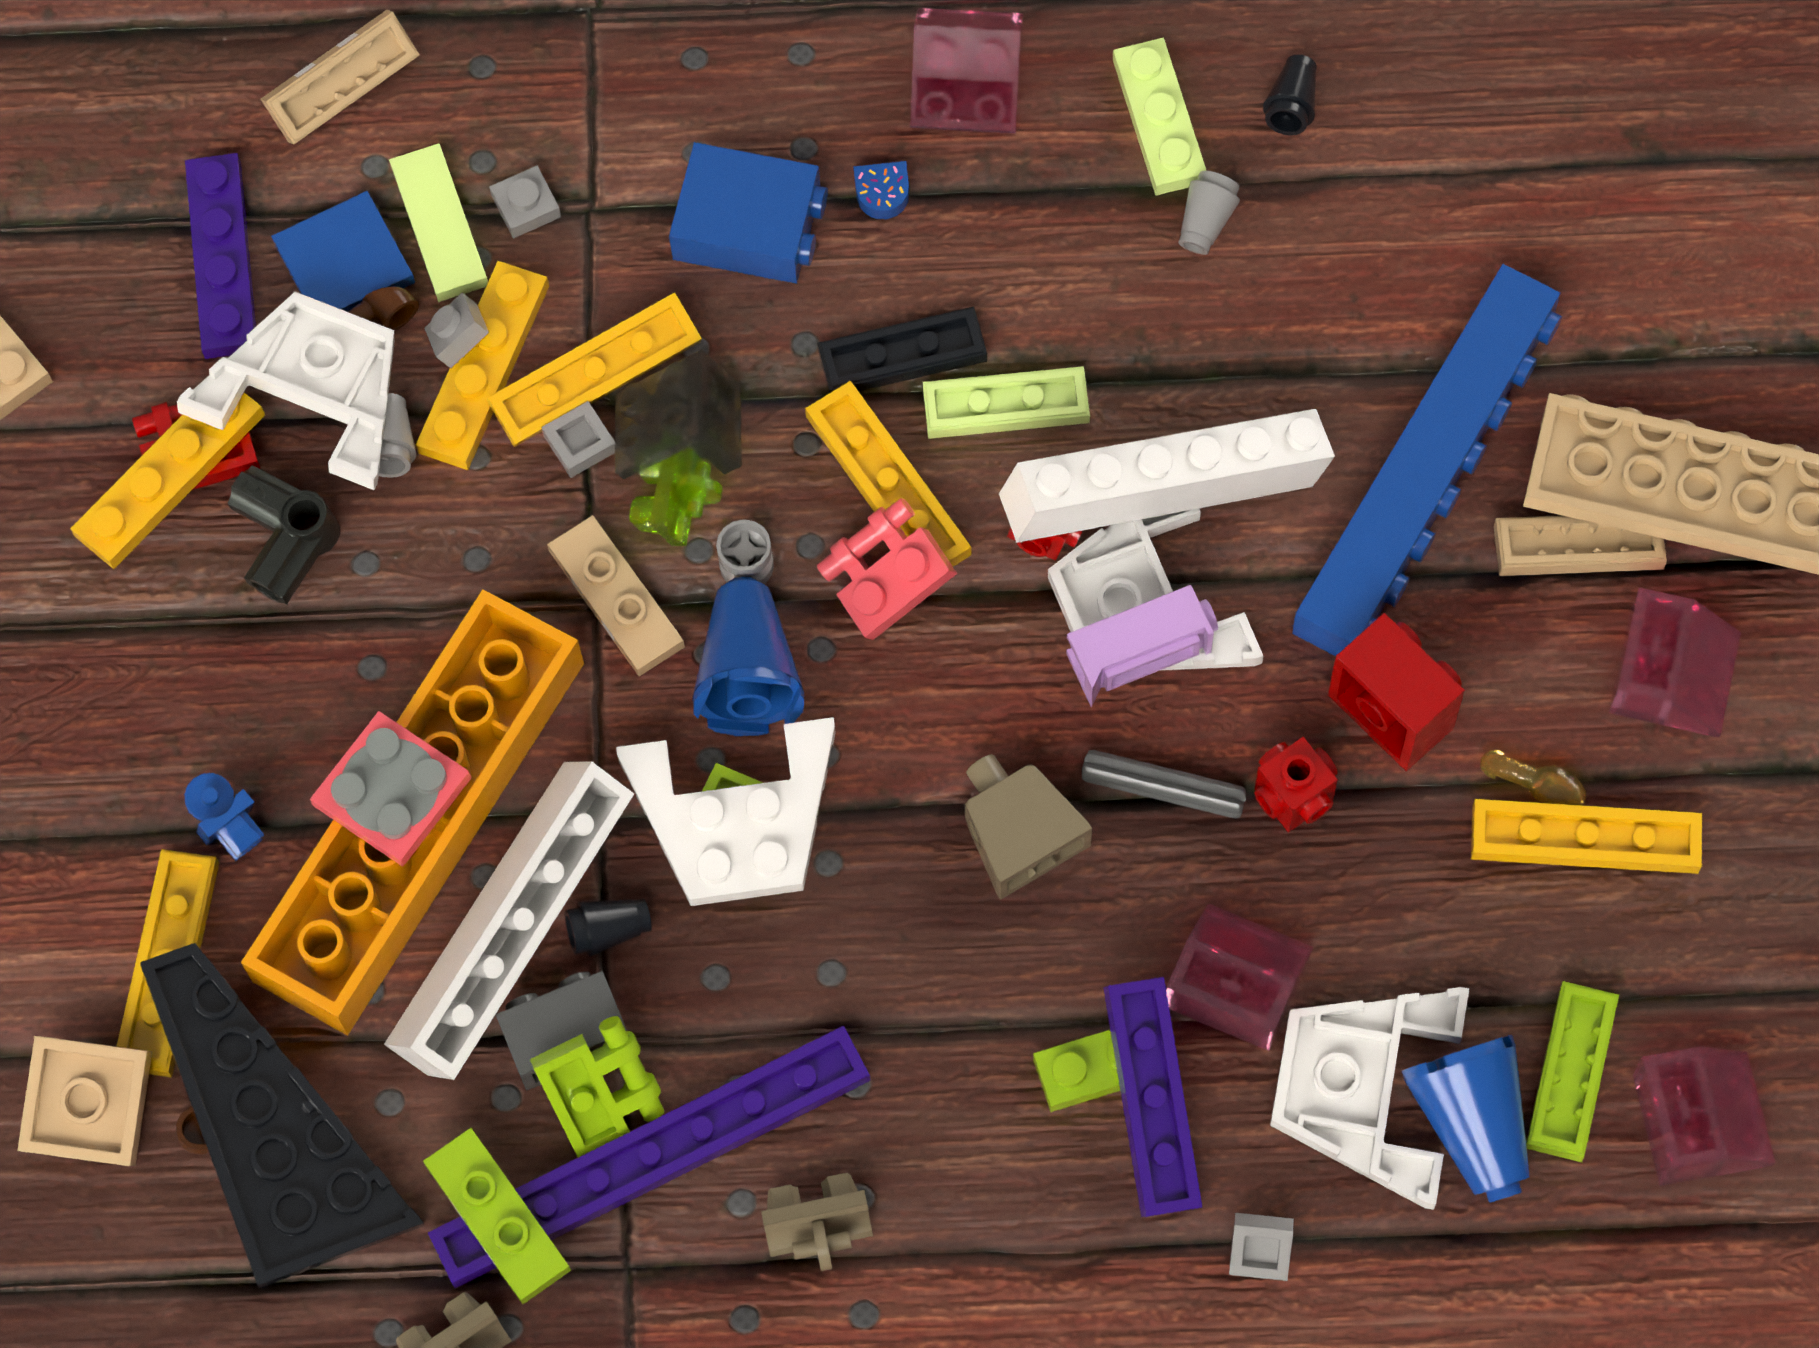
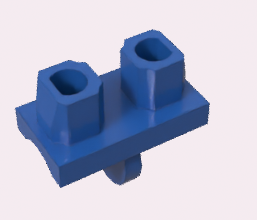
(222, 816)

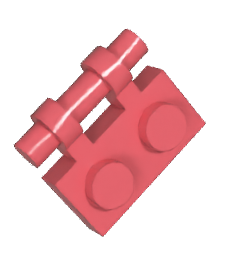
(897, 580)

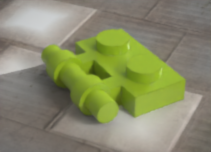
(580, 1094)

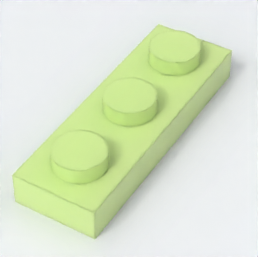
(1159, 115)

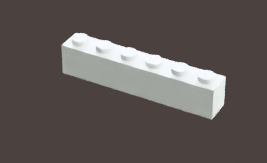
(1165, 475)
(509, 919)

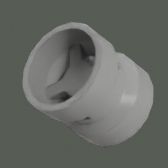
(742, 543)

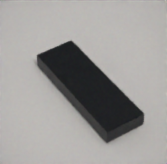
(903, 351)

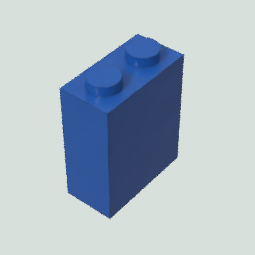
(747, 213)

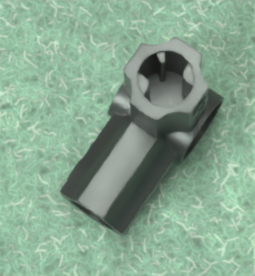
(289, 550)

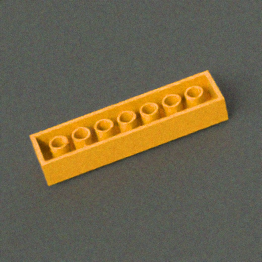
(356, 905)

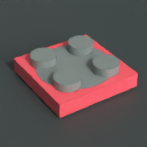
(390, 788)

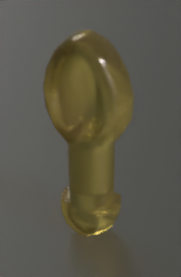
(1546, 784)

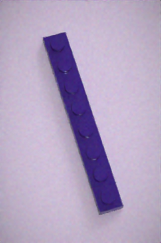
(670, 1146)

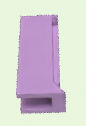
(1141, 641)

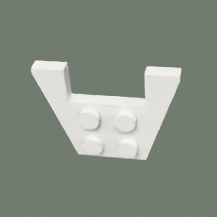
(318, 362)
(1122, 570)
(739, 837)
(1341, 1077)

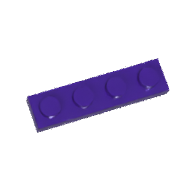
(220, 253)
(1152, 1097)

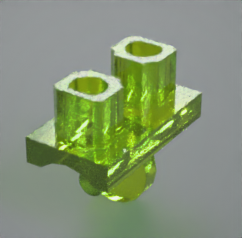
(679, 496)

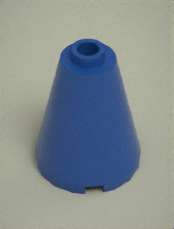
(746, 664)
(1477, 1114)

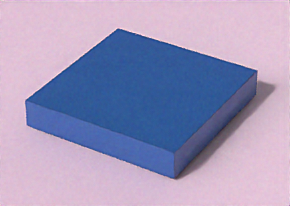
(343, 254)

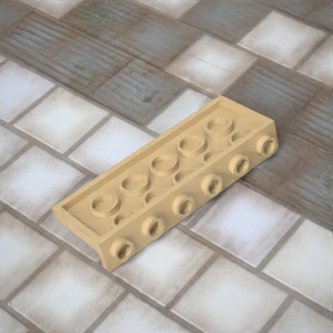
(1677, 482)

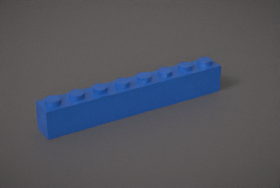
(1429, 460)

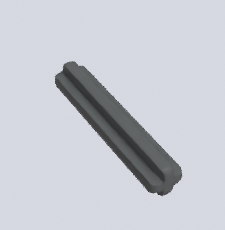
(1164, 784)

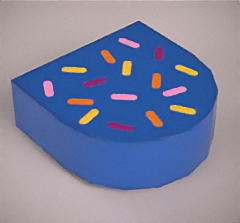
(882, 189)

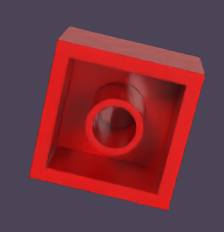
(1396, 690)

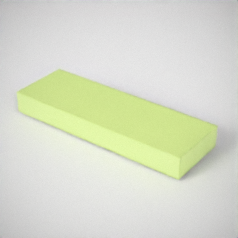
(439, 222)
(1006, 402)

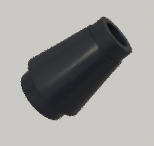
(1292, 98)
(604, 924)

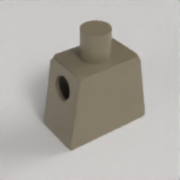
(1021, 824)

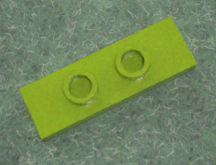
(1572, 1071)
(497, 1216)

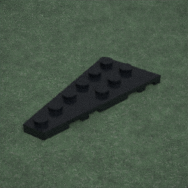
(279, 1151)

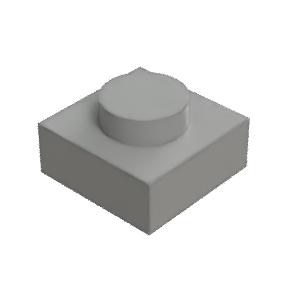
(525, 201)
(456, 330)
(579, 439)
(1261, 1246)

